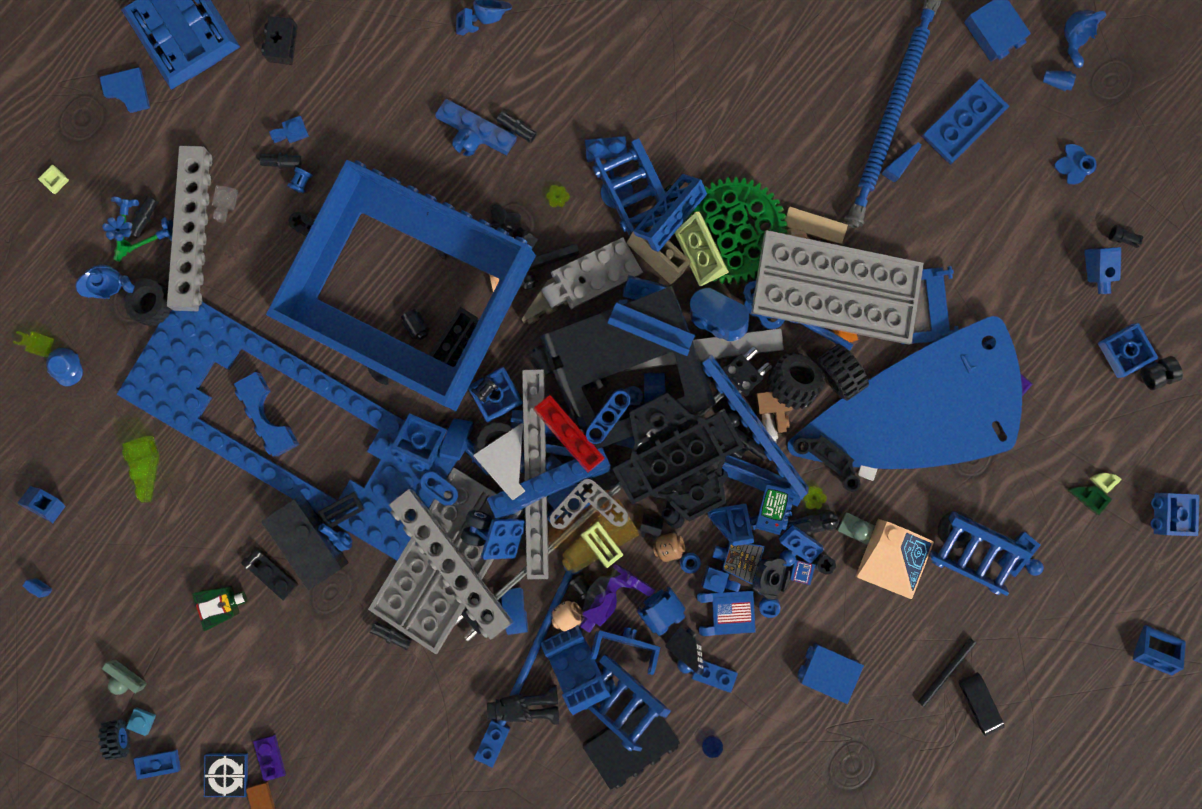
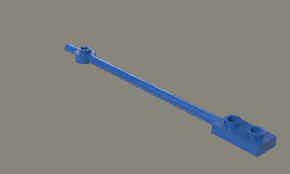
(498, 731)

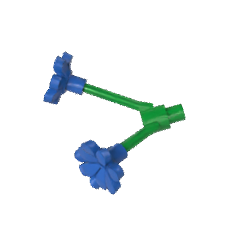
(121, 229)

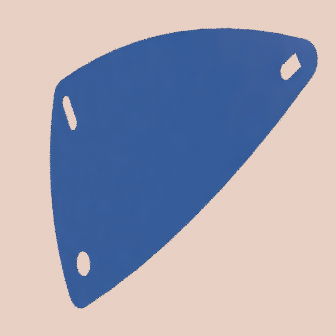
(930, 406)

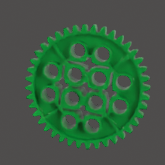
(746, 198)

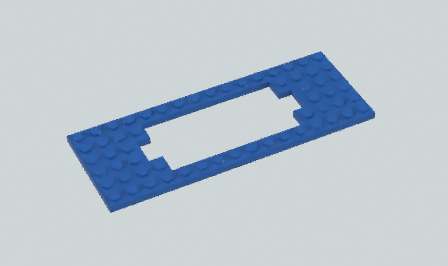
(168, 384)

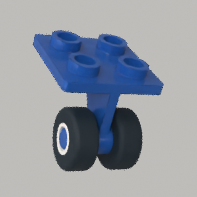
(499, 540)

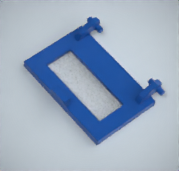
(932, 312)

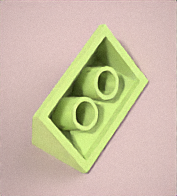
(700, 250)

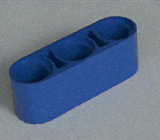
(603, 425)

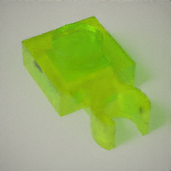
(36, 343)

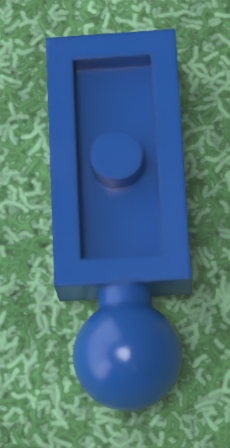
(713, 675)

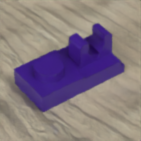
(269, 757)

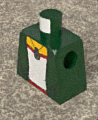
(217, 605)

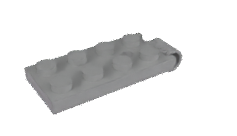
(600, 269)

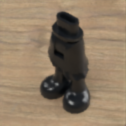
(516, 709)

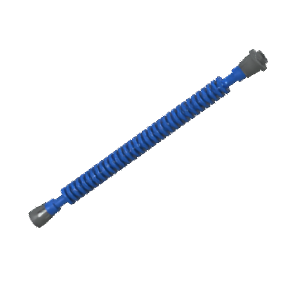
(892, 113)

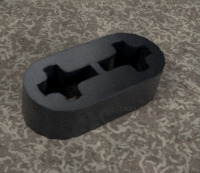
(307, 220)

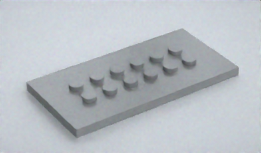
(837, 287)
(413, 593)

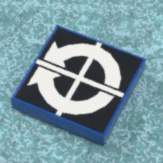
(225, 774)

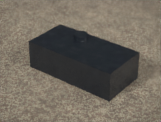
(303, 545)

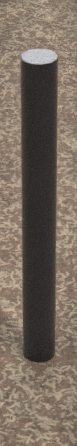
(950, 668)

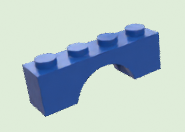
(253, 392)

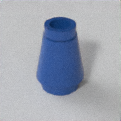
(1060, 79)

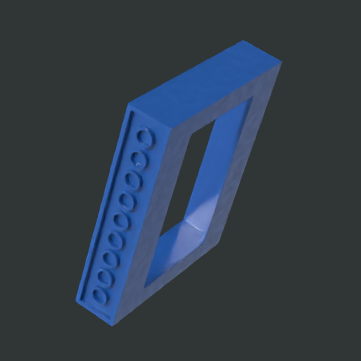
(404, 209)

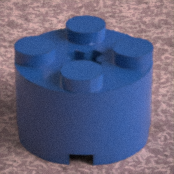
(662, 611)

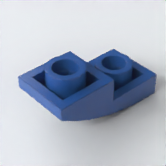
(455, 439)
(514, 606)

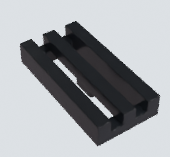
(357, 501)

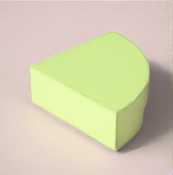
(1105, 481)

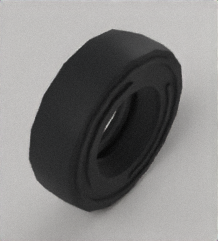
(943, 531)

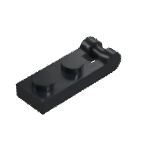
(270, 573)

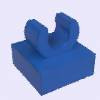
(464, 22)

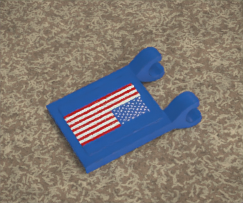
(731, 613)

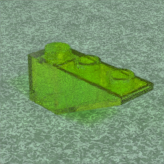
(143, 464)

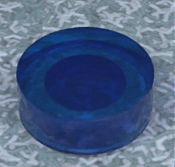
(712, 746)

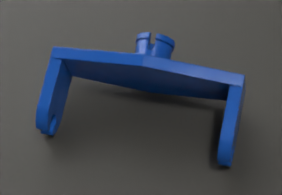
(629, 639)

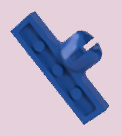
(474, 130)

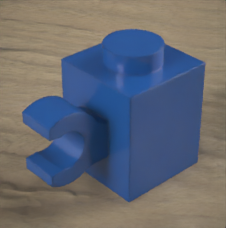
(718, 580)

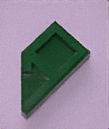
(1091, 497)

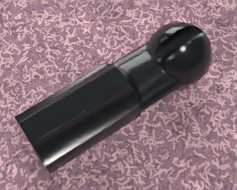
(815, 523)

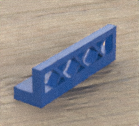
(675, 213)
(651, 329)

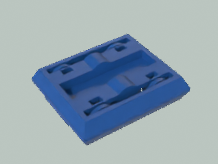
(181, 35)

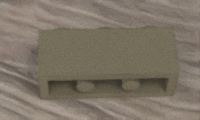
(667, 262)

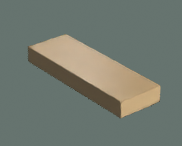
(816, 225)

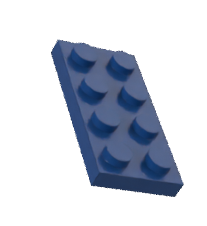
(965, 121)

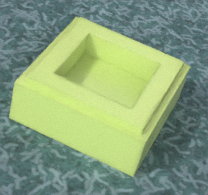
(53, 179)

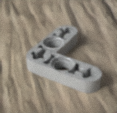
(593, 499)

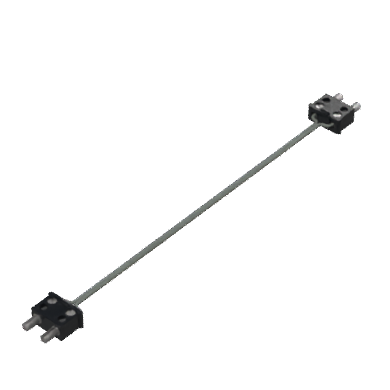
(739, 377)

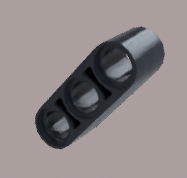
(981, 704)

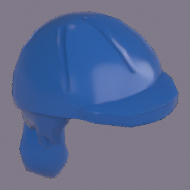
(1079, 29)
(102, 282)

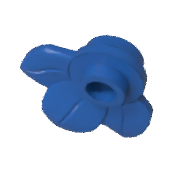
(1072, 164)

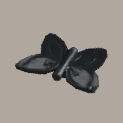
(504, 219)

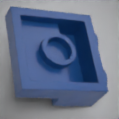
(418, 443)
(1175, 514)

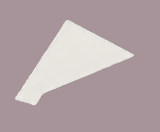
(503, 459)

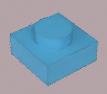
(141, 721)

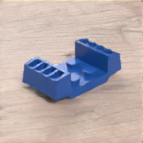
(574, 669)

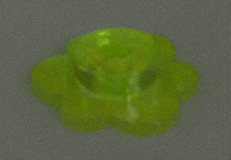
(557, 191)
(820, 498)

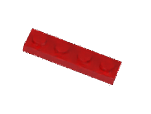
(568, 433)

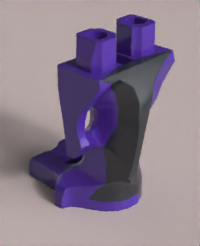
(601, 595)

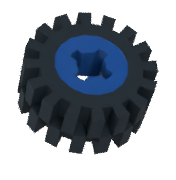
(114, 739)

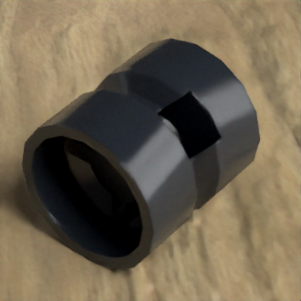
(1162, 372)

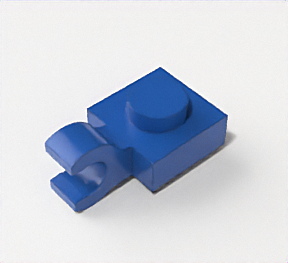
(292, 130)

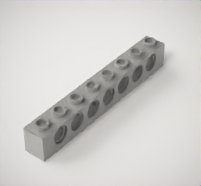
(184, 199)
(400, 510)

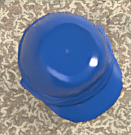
(490, 10)
(64, 366)

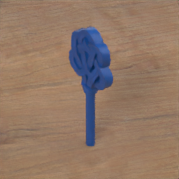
(773, 325)

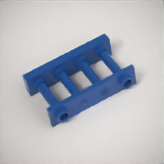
(645, 170)
(978, 534)
(640, 695)

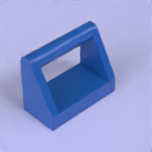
(1156, 659)

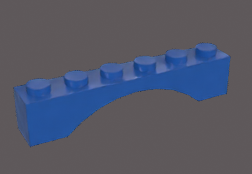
(544, 485)

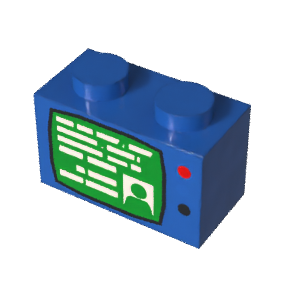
(773, 510)

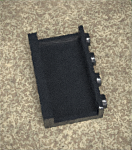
(618, 763)

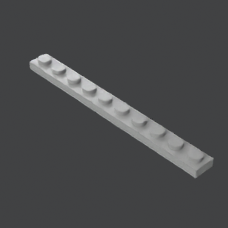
(535, 465)

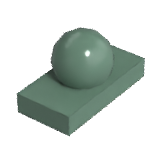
(856, 528)
(122, 678)

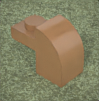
(767, 404)

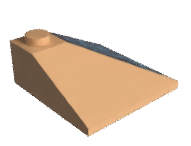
(894, 558)

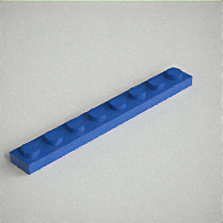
(759, 433)

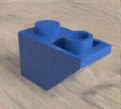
(42, 503)

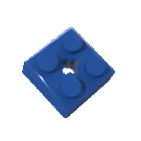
(1140, 351)
(507, 399)

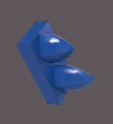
(605, 148)

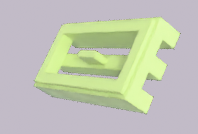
(591, 531)

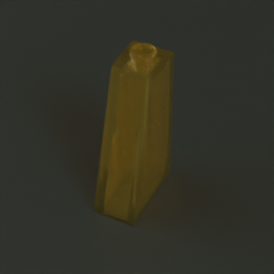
(581, 555)

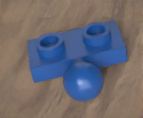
(800, 545)
(1033, 566)

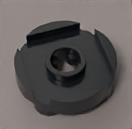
(766, 569)

